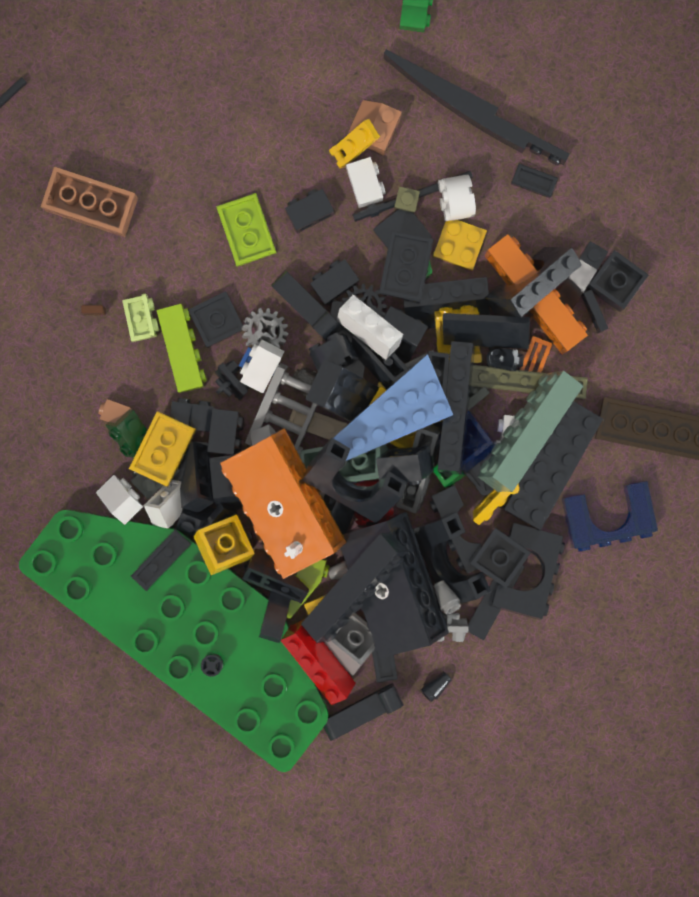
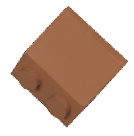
(384, 119)

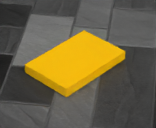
(162, 449)

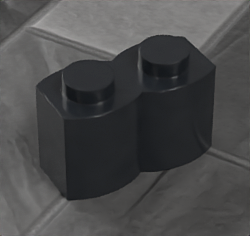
(193, 415)

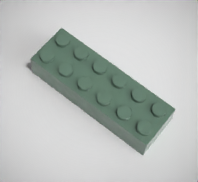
(529, 431)

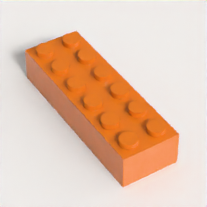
(550, 312)

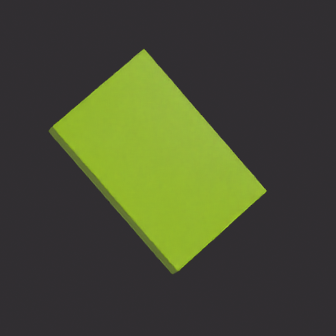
(246, 229)

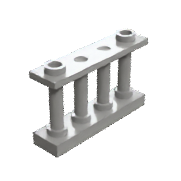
(273, 396)

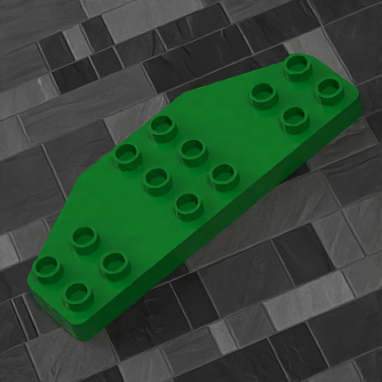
(176, 623)

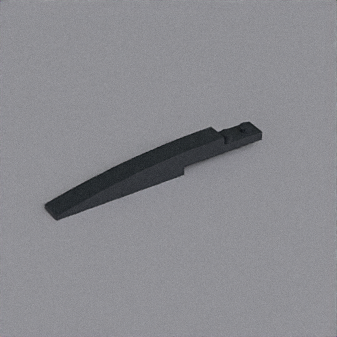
(475, 110)

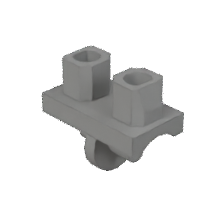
(456, 625)

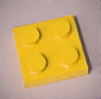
(460, 244)

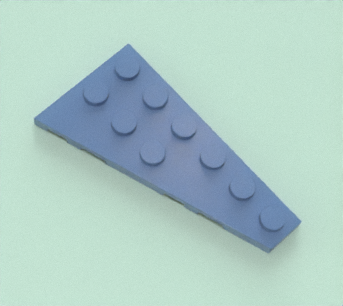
(402, 409)

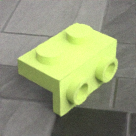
(140, 318)

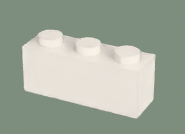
(369, 327)

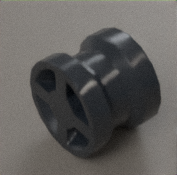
(209, 667)

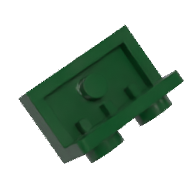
(128, 433)

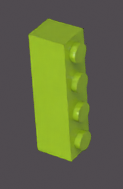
(180, 348)

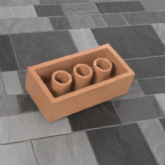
(89, 202)

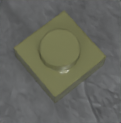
(406, 199)

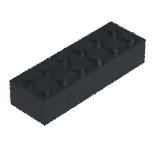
(553, 467)

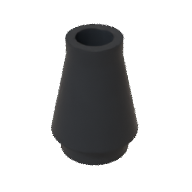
(433, 688)

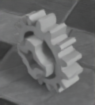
(261, 324)

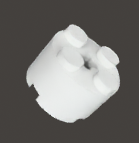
(457, 197)

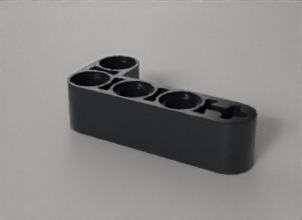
(306, 305)
(362, 711)

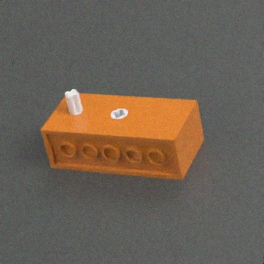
(281, 505)

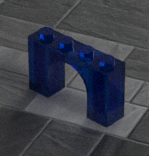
(639, 520)

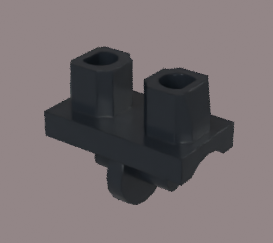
(504, 358)
(228, 382)

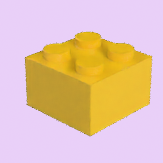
(223, 544)

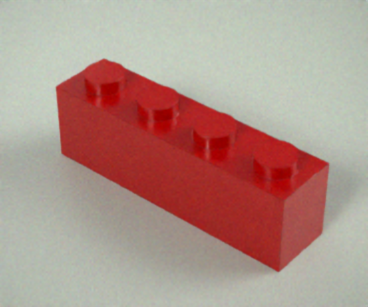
(318, 664)

